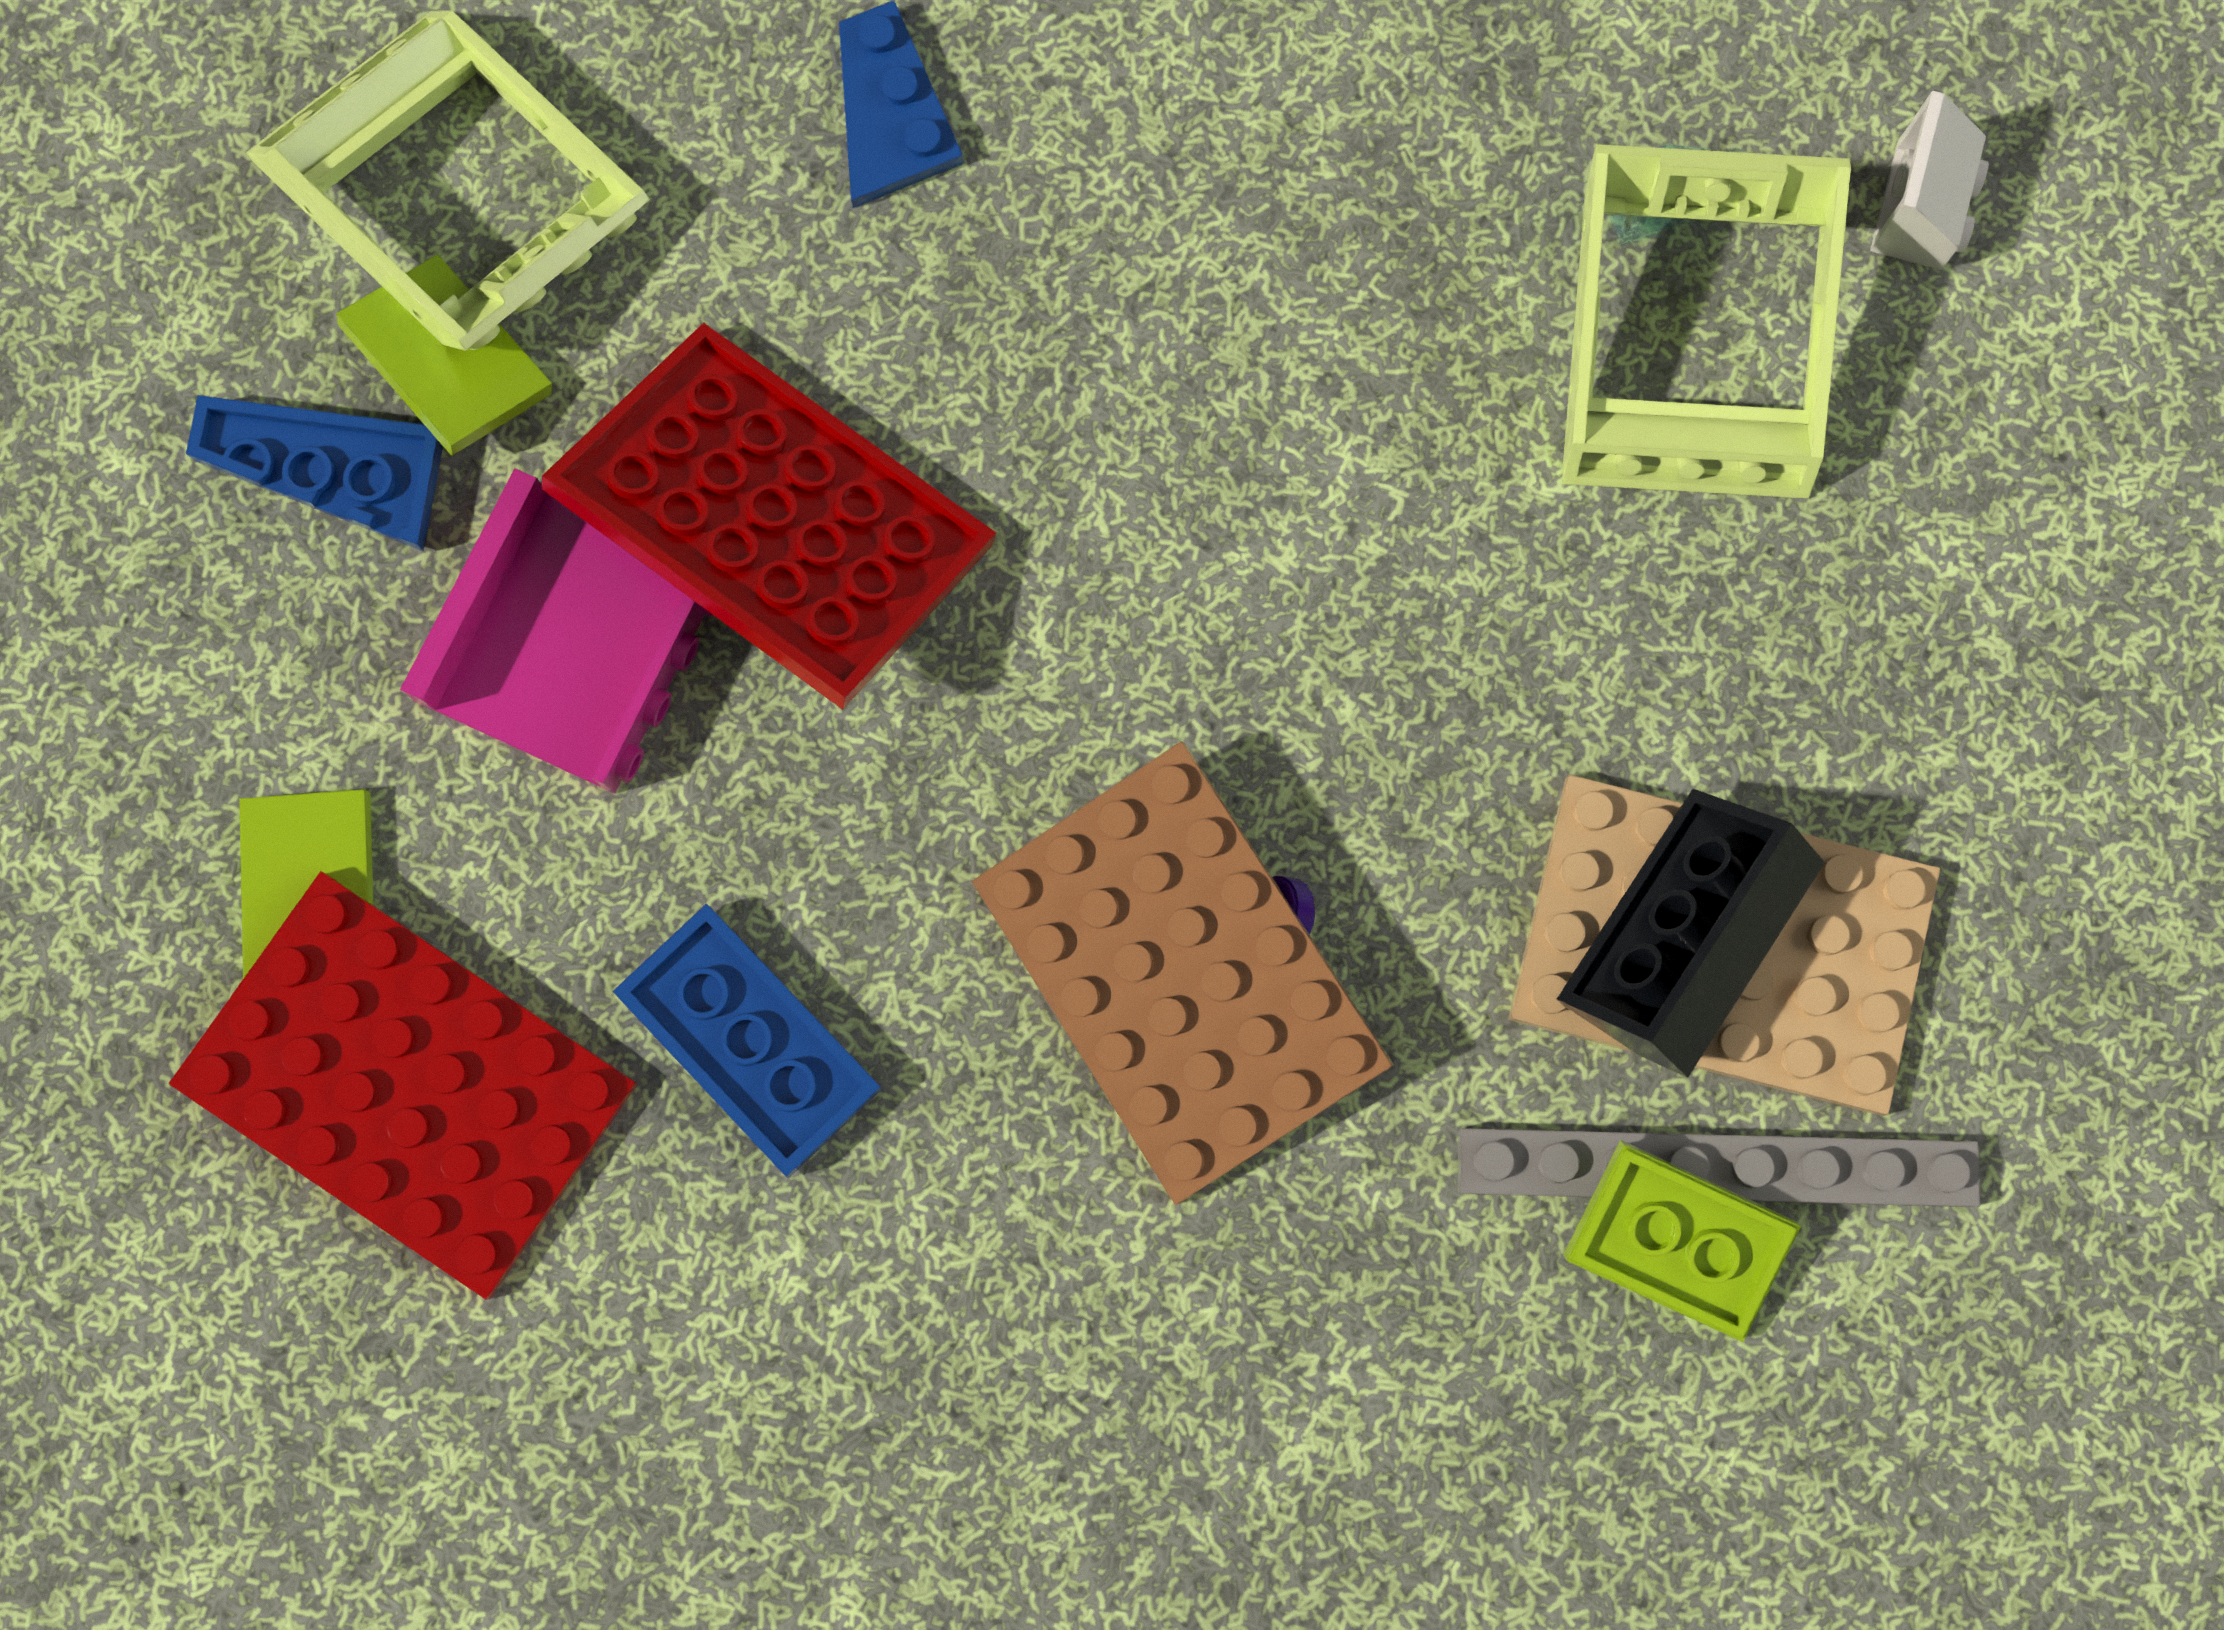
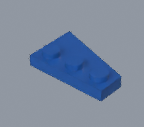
(890, 108)

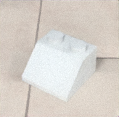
(1932, 186)

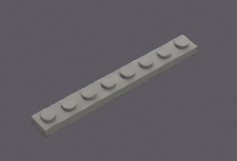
(1747, 1165)

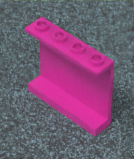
(556, 640)

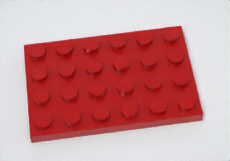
(770, 513)
(404, 1085)

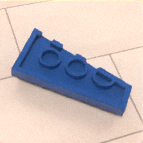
(338, 463)

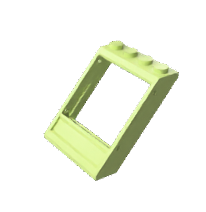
(386, 98)
(1694, 443)

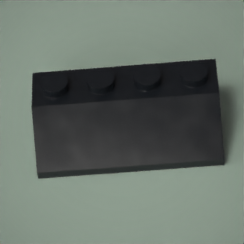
(1692, 930)

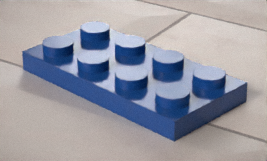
(747, 1040)

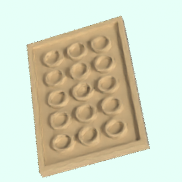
(1823, 1004)

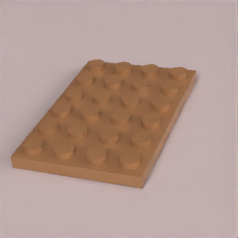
(1181, 973)

